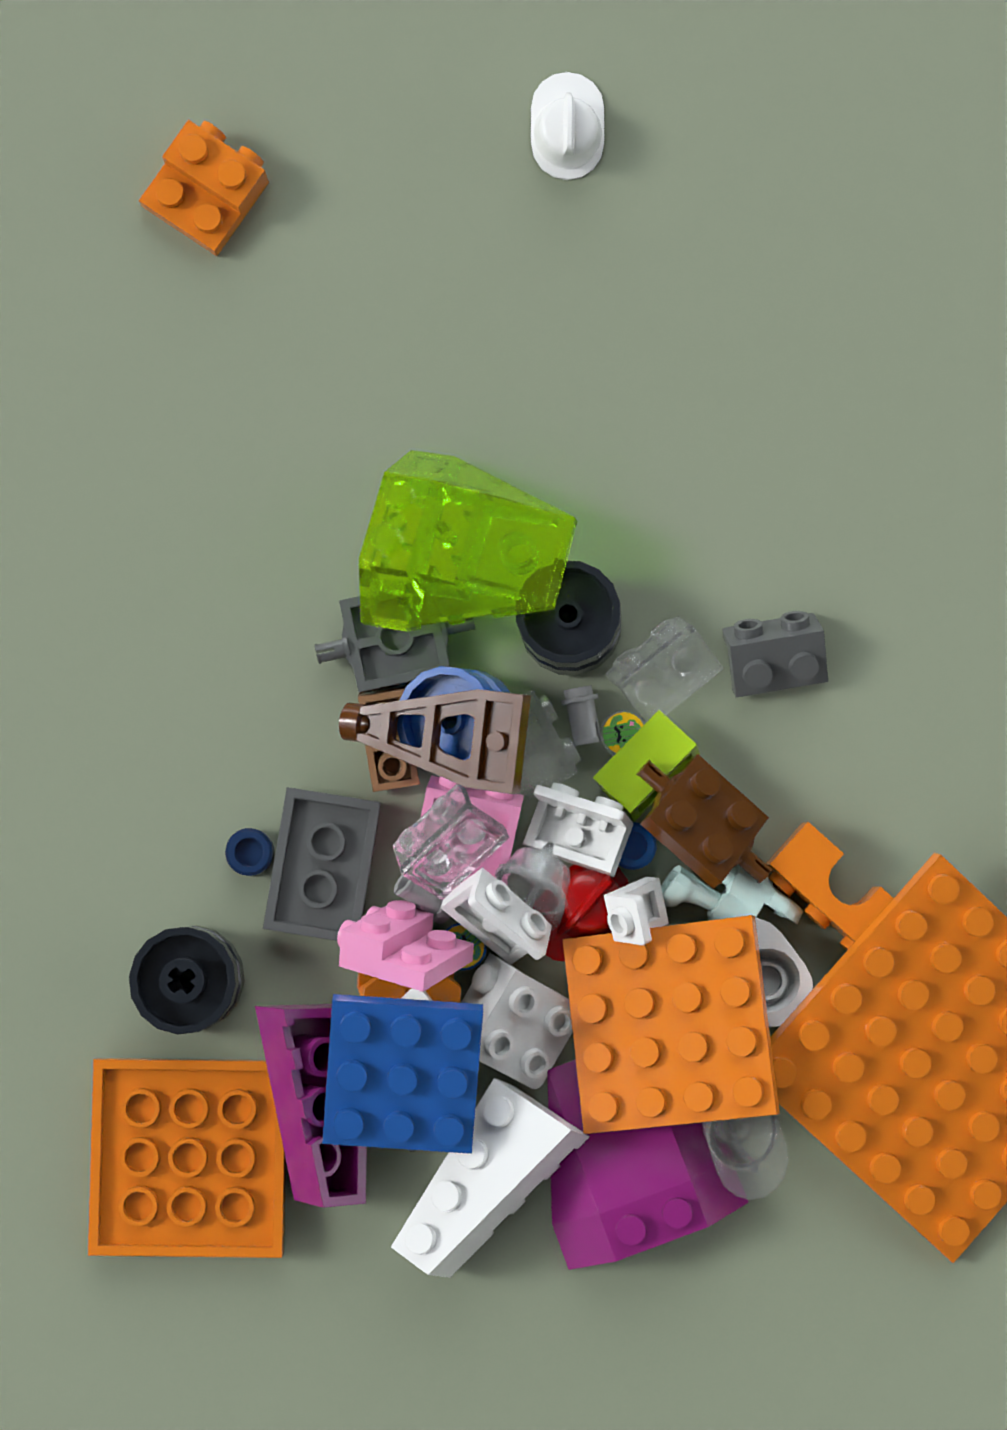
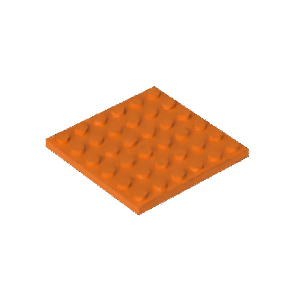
(908, 1057)

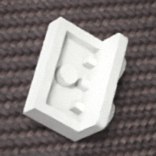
(581, 830)
(498, 917)

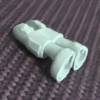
(740, 897)

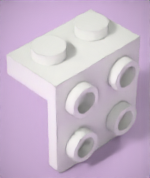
(521, 1023)

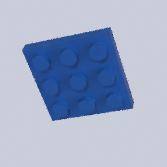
(402, 1073)

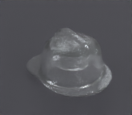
(538, 880)
(748, 1154)

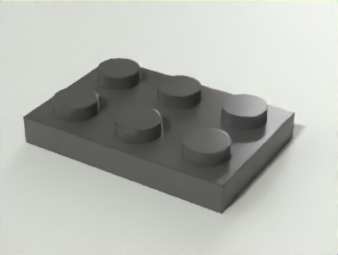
(321, 863)

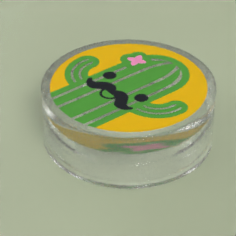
(619, 729)

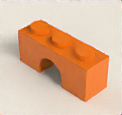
(804, 868)

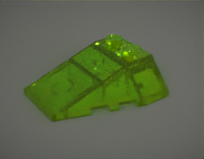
(457, 546)

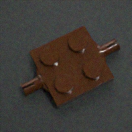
(704, 821)

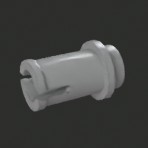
(582, 715)
(421, 898)

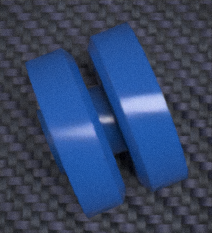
(455, 730)

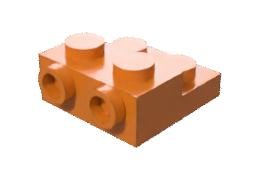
(205, 186)

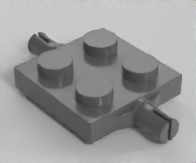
(385, 655)

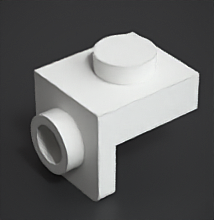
(636, 910)

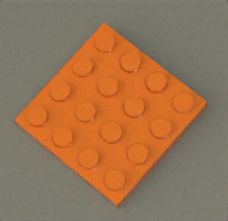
(671, 1027)
(185, 1159)

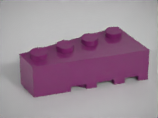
(297, 1064)

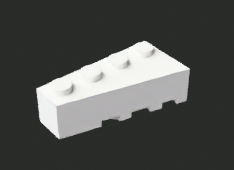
(471, 1194)

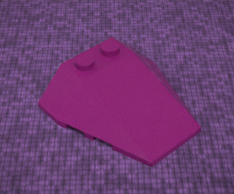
(630, 1185)

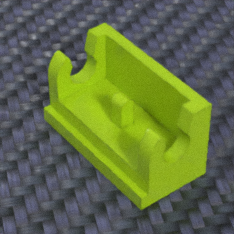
(656, 740)

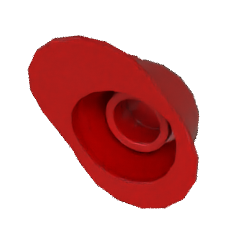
(585, 907)

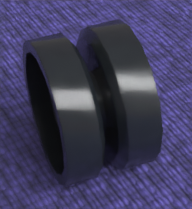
(584, 642)
(158, 983)

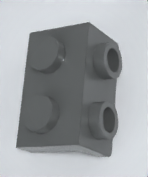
(776, 653)

